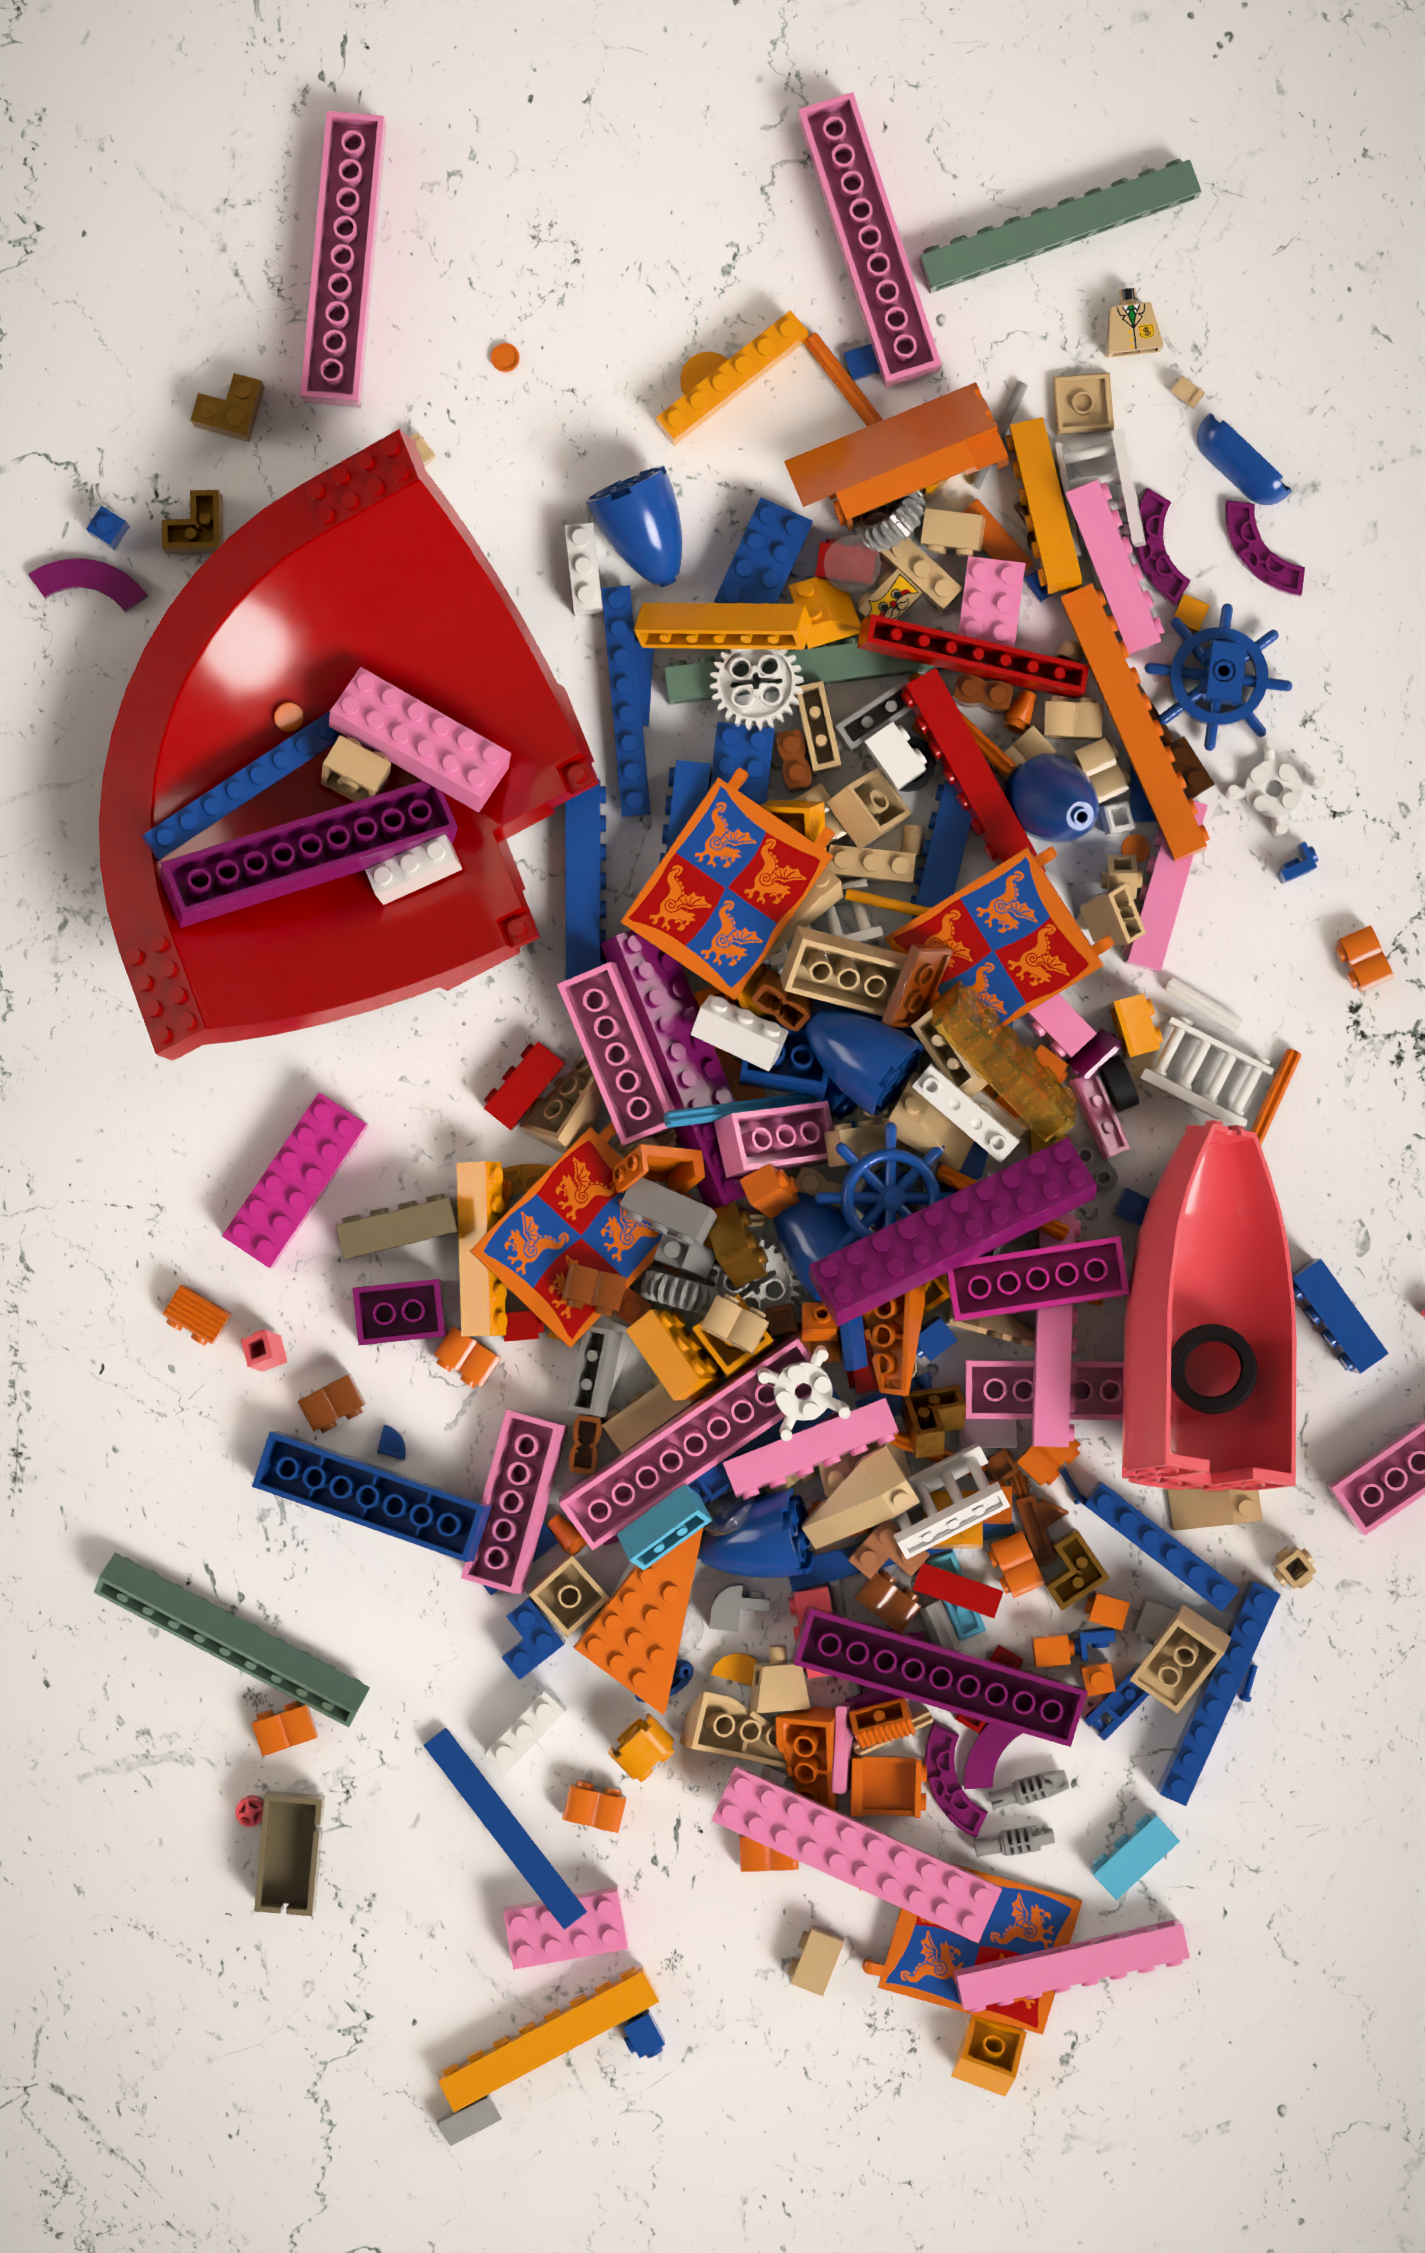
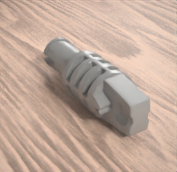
(1030, 1789)
(1015, 1841)

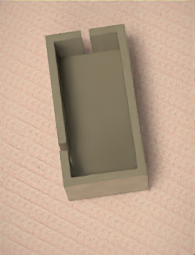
(397, 1228)
(289, 1853)

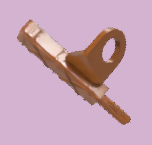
(1036, 1518)

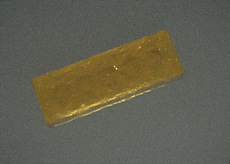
(1004, 1062)

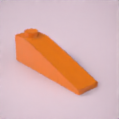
(894, 1340)
(808, 1750)

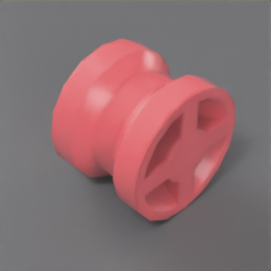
(246, 1813)

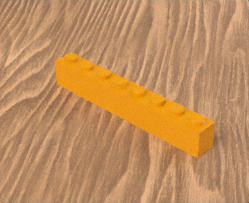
(549, 2038)

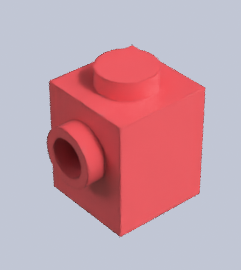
(264, 1350)

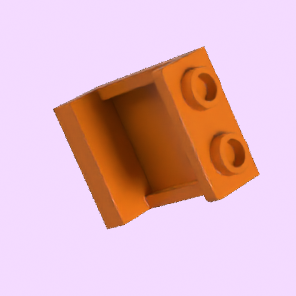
(675, 1166)
(887, 1786)

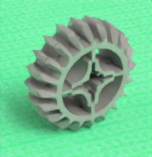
(891, 522)
(677, 1292)

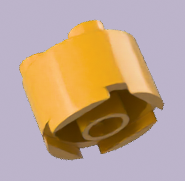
(642, 1747)

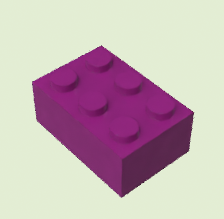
(399, 1312)

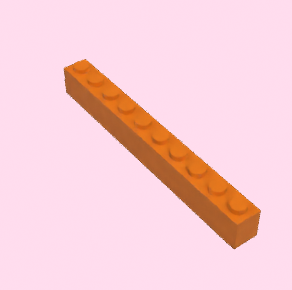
(1133, 722)

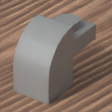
(689, 1260)
(727, 1606)

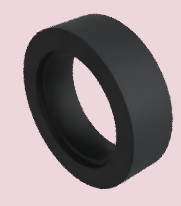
(1244, 1385)

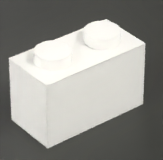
(895, 755)

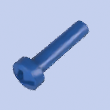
(1078, 1498)
(1249, 1683)

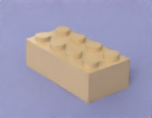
(841, 971)

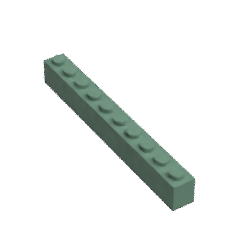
(1060, 225)
(821, 663)
(231, 1639)

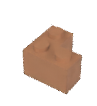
(880, 1546)

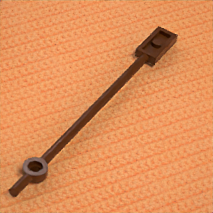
(1186, 760)

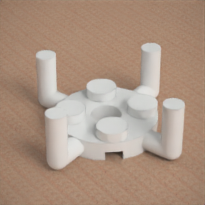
(1285, 776)
(803, 1408)

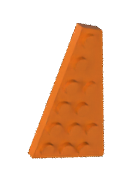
(643, 1624)

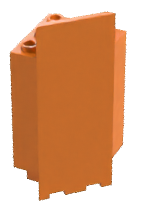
(900, 455)

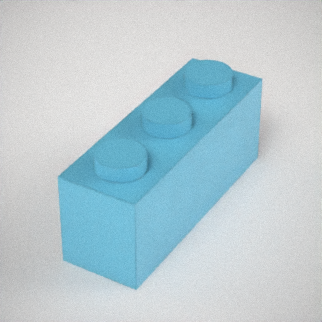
(664, 1527)
(1134, 1855)

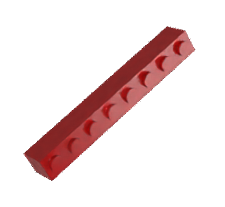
(972, 656)
(965, 767)

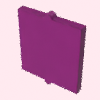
(1094, 1053)

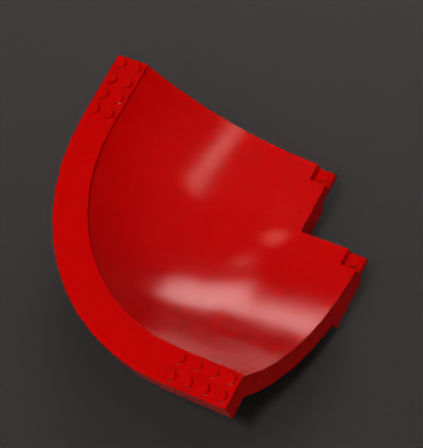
(288, 609)

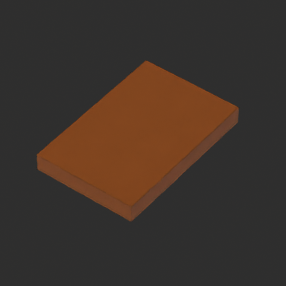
(917, 984)

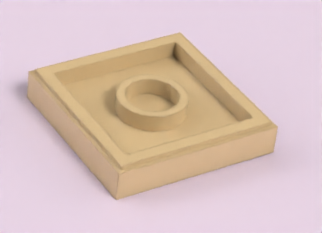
(1083, 403)

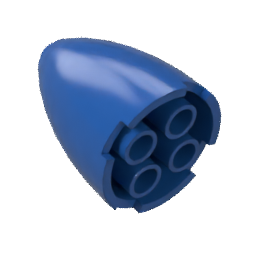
(642, 524)
(1052, 798)
(863, 1056)
(809, 1234)
(767, 1543)

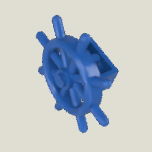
(1222, 677)
(887, 1192)

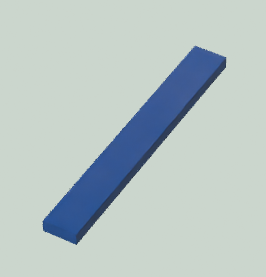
(835, 1565)
(505, 1829)

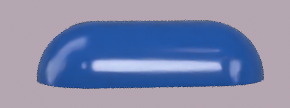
(1240, 462)

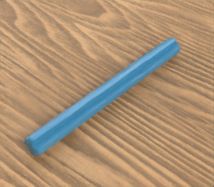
(711, 1113)

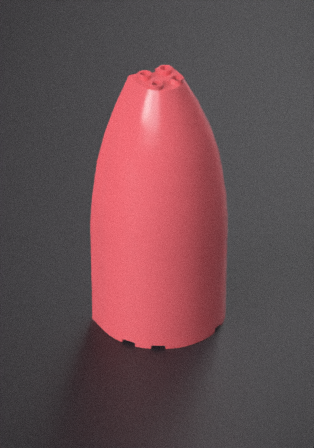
(1221, 1257)

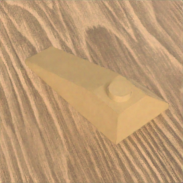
(820, 898)
(567, 1110)
(999, 1326)
(867, 1497)
(730, 1729)

